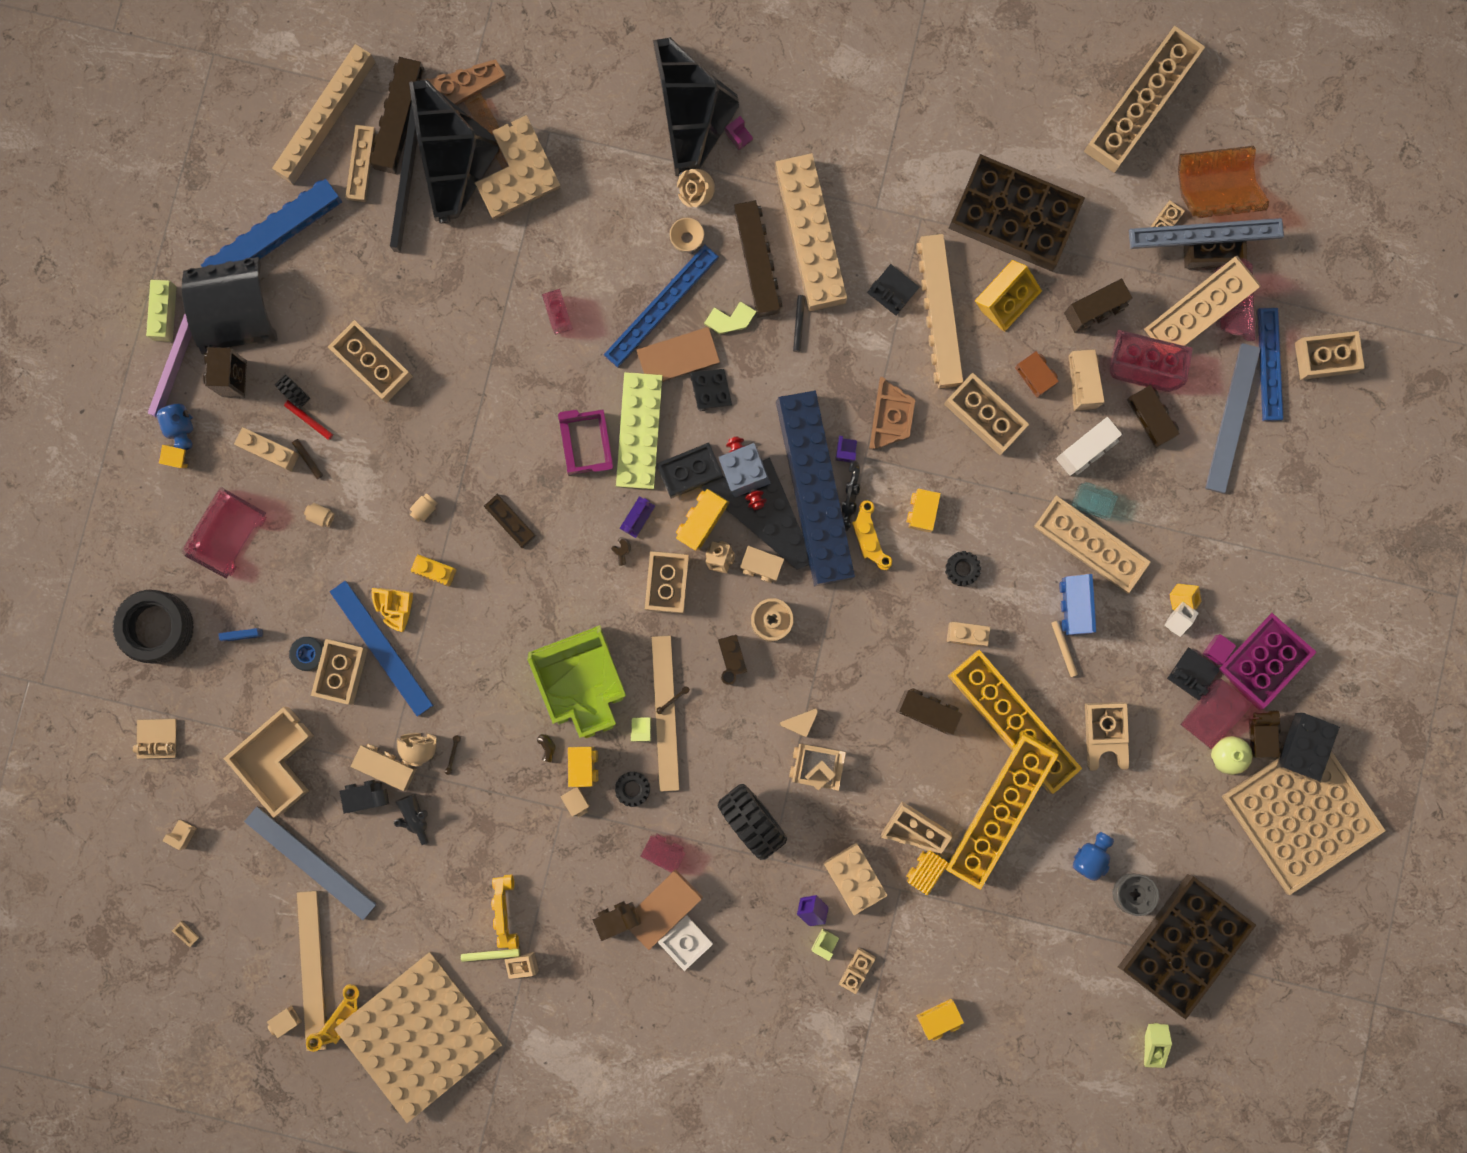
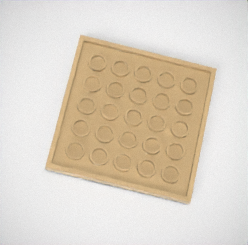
(1302, 823)
(418, 1037)

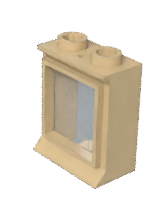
(809, 756)

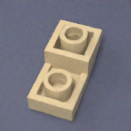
(1168, 216)
(857, 970)

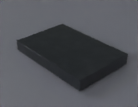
(689, 470)

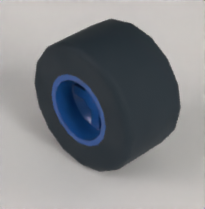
(301, 653)

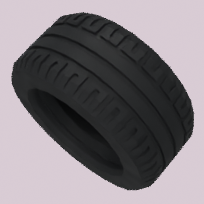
(125, 626)

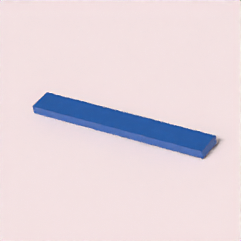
(661, 306)
(381, 648)

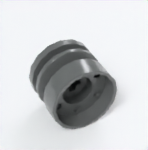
(1147, 894)

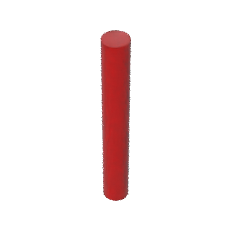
(307, 419)

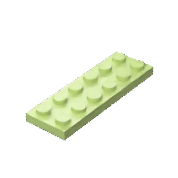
(639, 430)

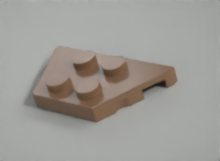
(891, 415)

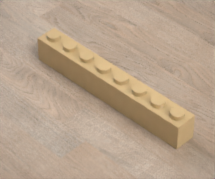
(324, 114)
(940, 311)

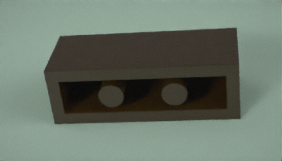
(1153, 416)

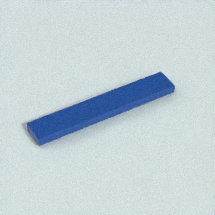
(1270, 364)

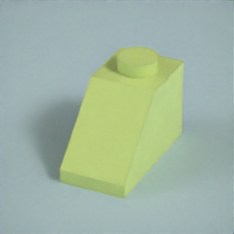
(1157, 1045)

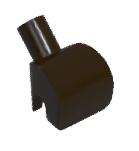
(622, 551)

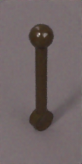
(685, 690)
(456, 739)

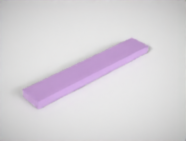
(171, 368)

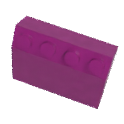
(1267, 661)

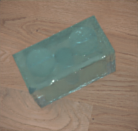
(1094, 501)

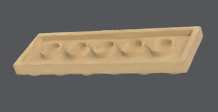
(1205, 304)
(1092, 544)

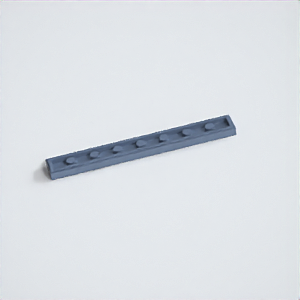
(1206, 233)
(1232, 418)
(310, 863)

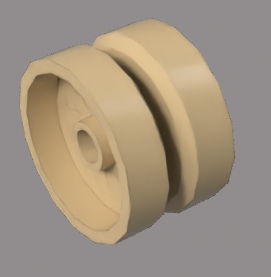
(782, 615)

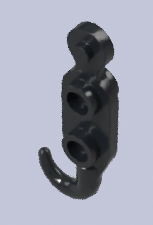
(852, 489)

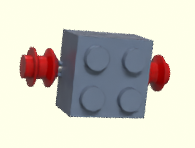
(745, 471)

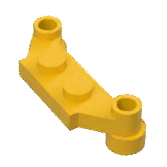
(868, 538)
(499, 904)
(344, 1010)

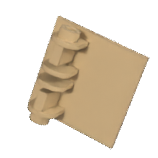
(156, 739)

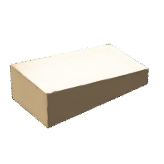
(185, 933)

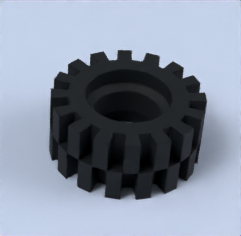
(292, 391)
(974, 568)
(644, 789)

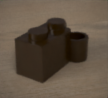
(732, 657)
(616, 921)

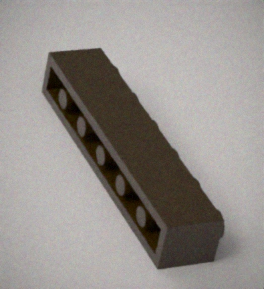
(395, 121)
(756, 258)

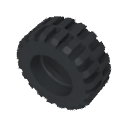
(752, 822)

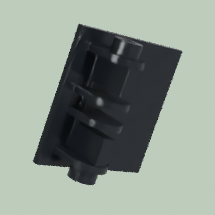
(893, 289)
(710, 389)
(1193, 674)

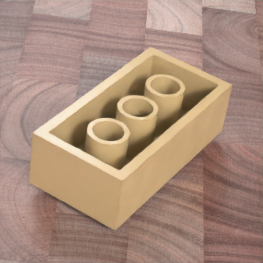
(370, 361)
(986, 414)

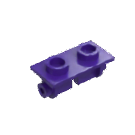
(637, 517)

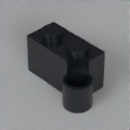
(363, 797)

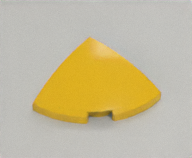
(394, 606)

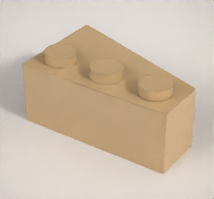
(1085, 380)
(916, 829)

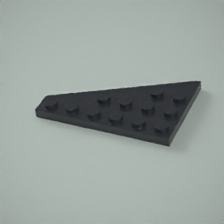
(772, 523)

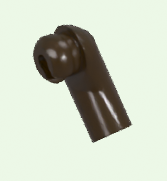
(548, 745)

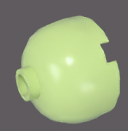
(1232, 755)

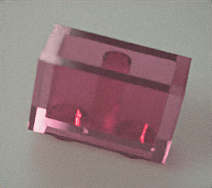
(557, 311)
(662, 853)

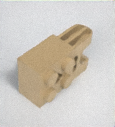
(1112, 738)

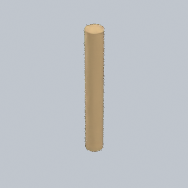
(1064, 648)

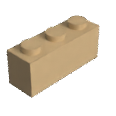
(266, 449)
(383, 767)

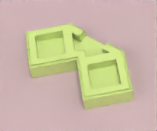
(723, 324)

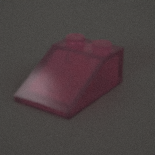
(1216, 713)

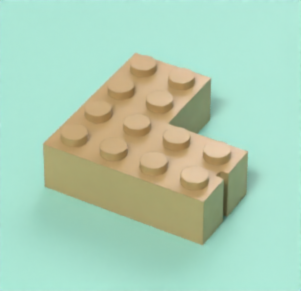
(528, 170)
(262, 760)

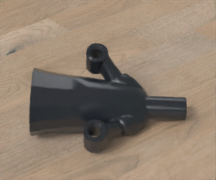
(413, 816)

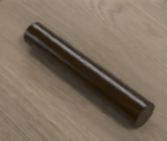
(308, 460)

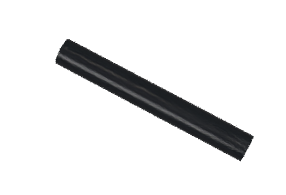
(798, 323)

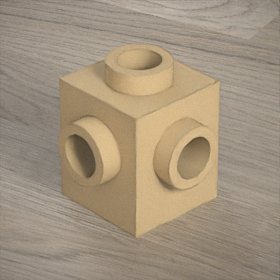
(719, 557)

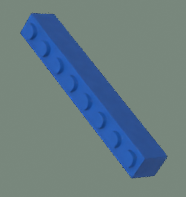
(280, 225)

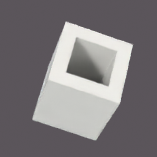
(1181, 619)

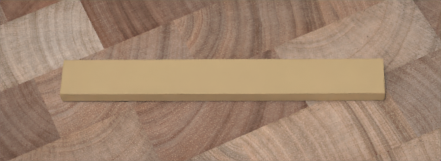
(665, 722)
(311, 963)

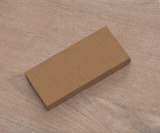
(679, 355)
(664, 908)

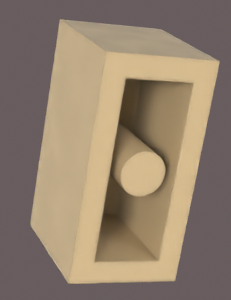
(761, 564)
(968, 634)

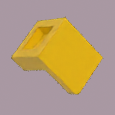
(172, 456)
(1185, 593)

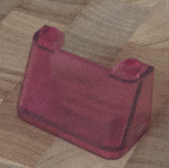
(223, 532)

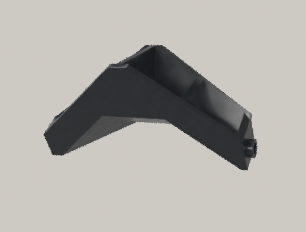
(694, 104)
(452, 150)

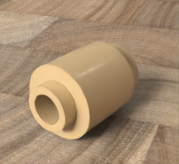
(423, 508)
(319, 515)

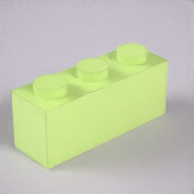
(161, 310)

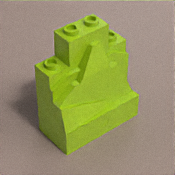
(578, 681)

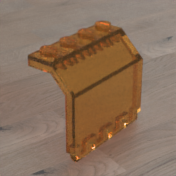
(1220, 182)

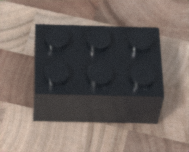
(1308, 747)

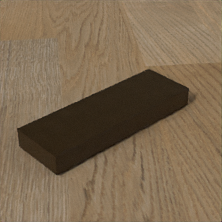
(509, 521)

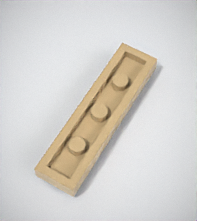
(360, 163)

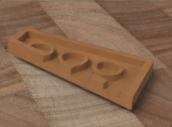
(468, 82)

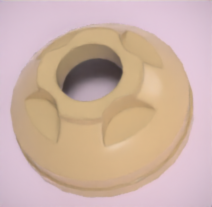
(683, 226)

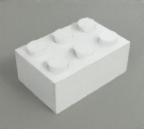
(1089, 447)

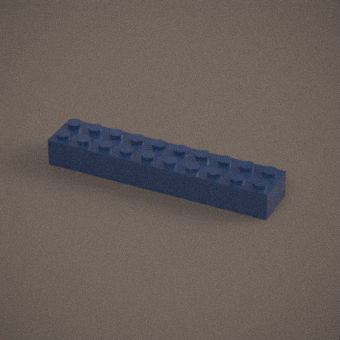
(815, 488)

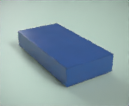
(241, 634)

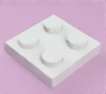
(685, 942)

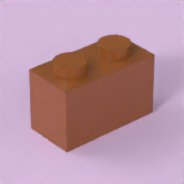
(1037, 374)

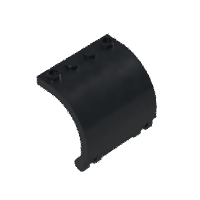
(226, 305)

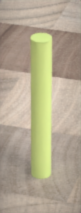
(490, 955)

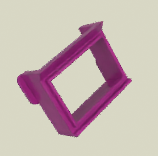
(574, 416)

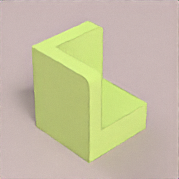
(641, 729)
(825, 944)

